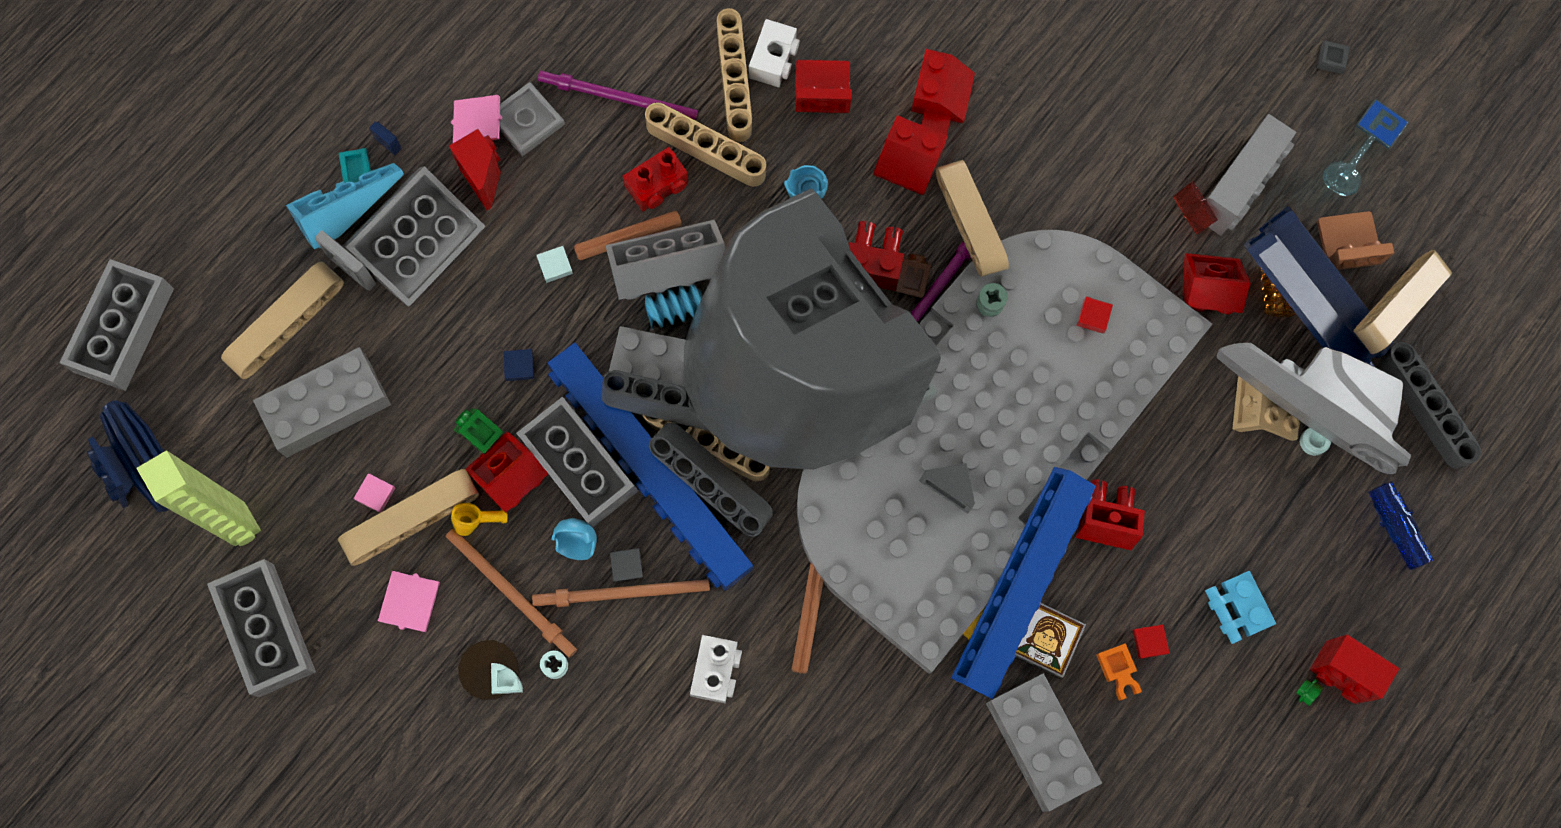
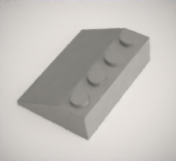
(414, 236)

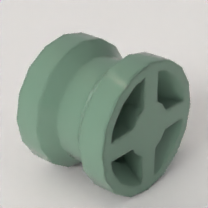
(988, 305)

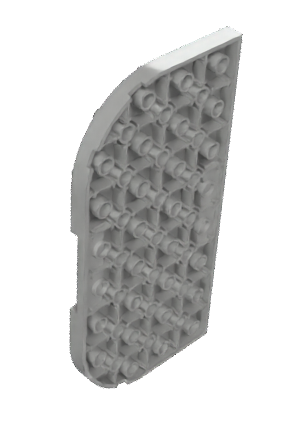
(1011, 405)

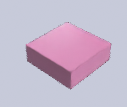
(374, 493)

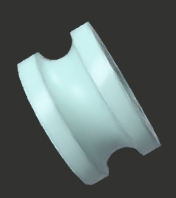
(560, 658)

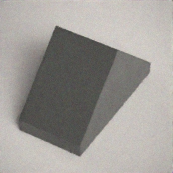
(952, 484)

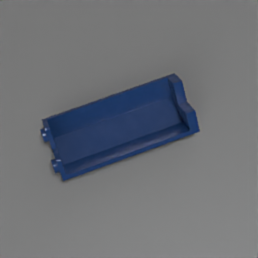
(1311, 284)

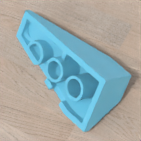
(344, 205)

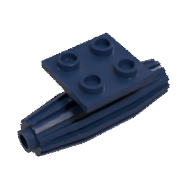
(129, 448)

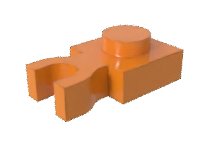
(1118, 666)

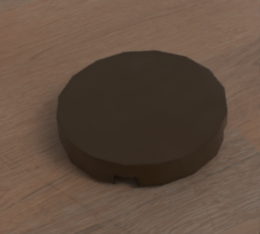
(476, 667)

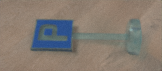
(1380, 125)

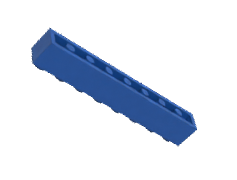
(1023, 582)

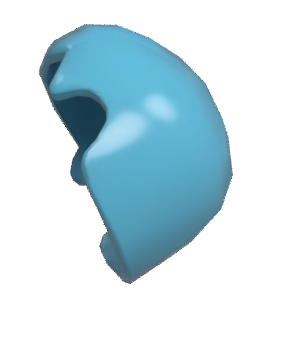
(806, 178)
(575, 539)

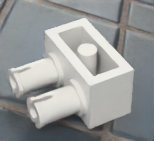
(714, 669)

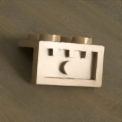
(1258, 412)

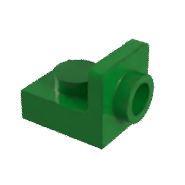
(477, 429)

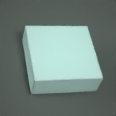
(554, 264)

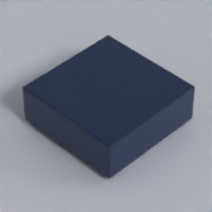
(385, 137)
(518, 365)

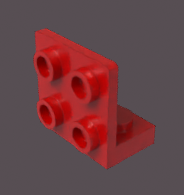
(823, 86)

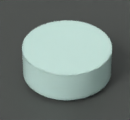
(1313, 442)

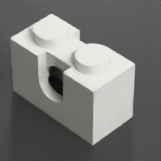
(773, 39)

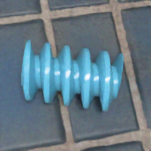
(673, 305)

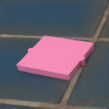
(477, 113)
(409, 601)

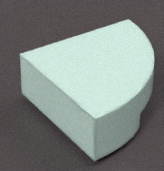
(504, 680)

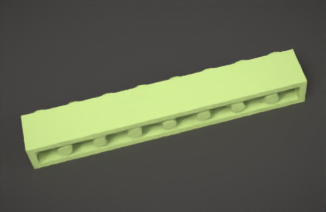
(198, 499)

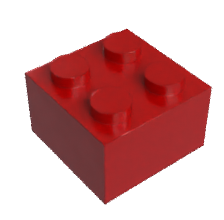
(1353, 669)

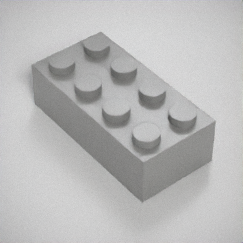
(1249, 173)
(665, 259)
(117, 325)
(649, 356)
(321, 402)
(577, 462)
(261, 628)
(1043, 743)

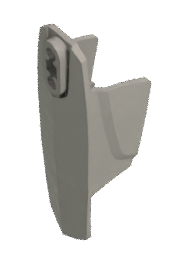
(1333, 396)

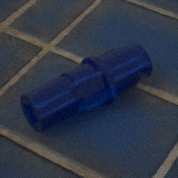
(1400, 525)

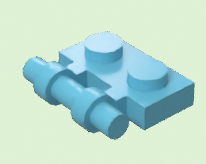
(1247, 603)

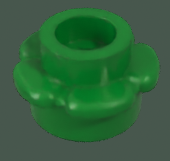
(1309, 692)

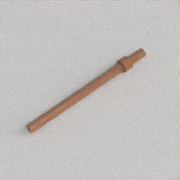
(564, 597)
(551, 632)

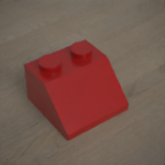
(943, 86)
(910, 155)
(478, 164)
(1214, 283)
(507, 472)

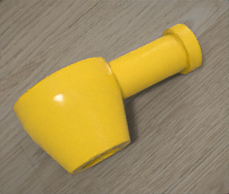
(467, 517)

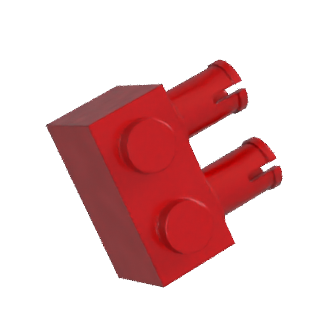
(656, 179)
(881, 264)
(1109, 522)

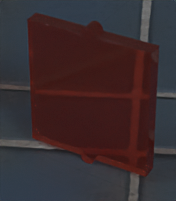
(1195, 208)

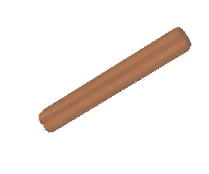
(655, 225)
(807, 622)

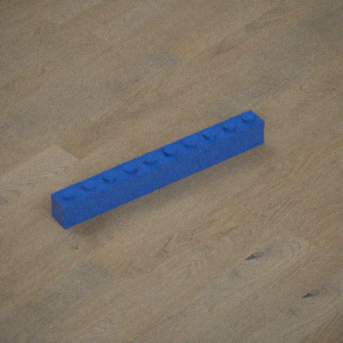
(671, 494)

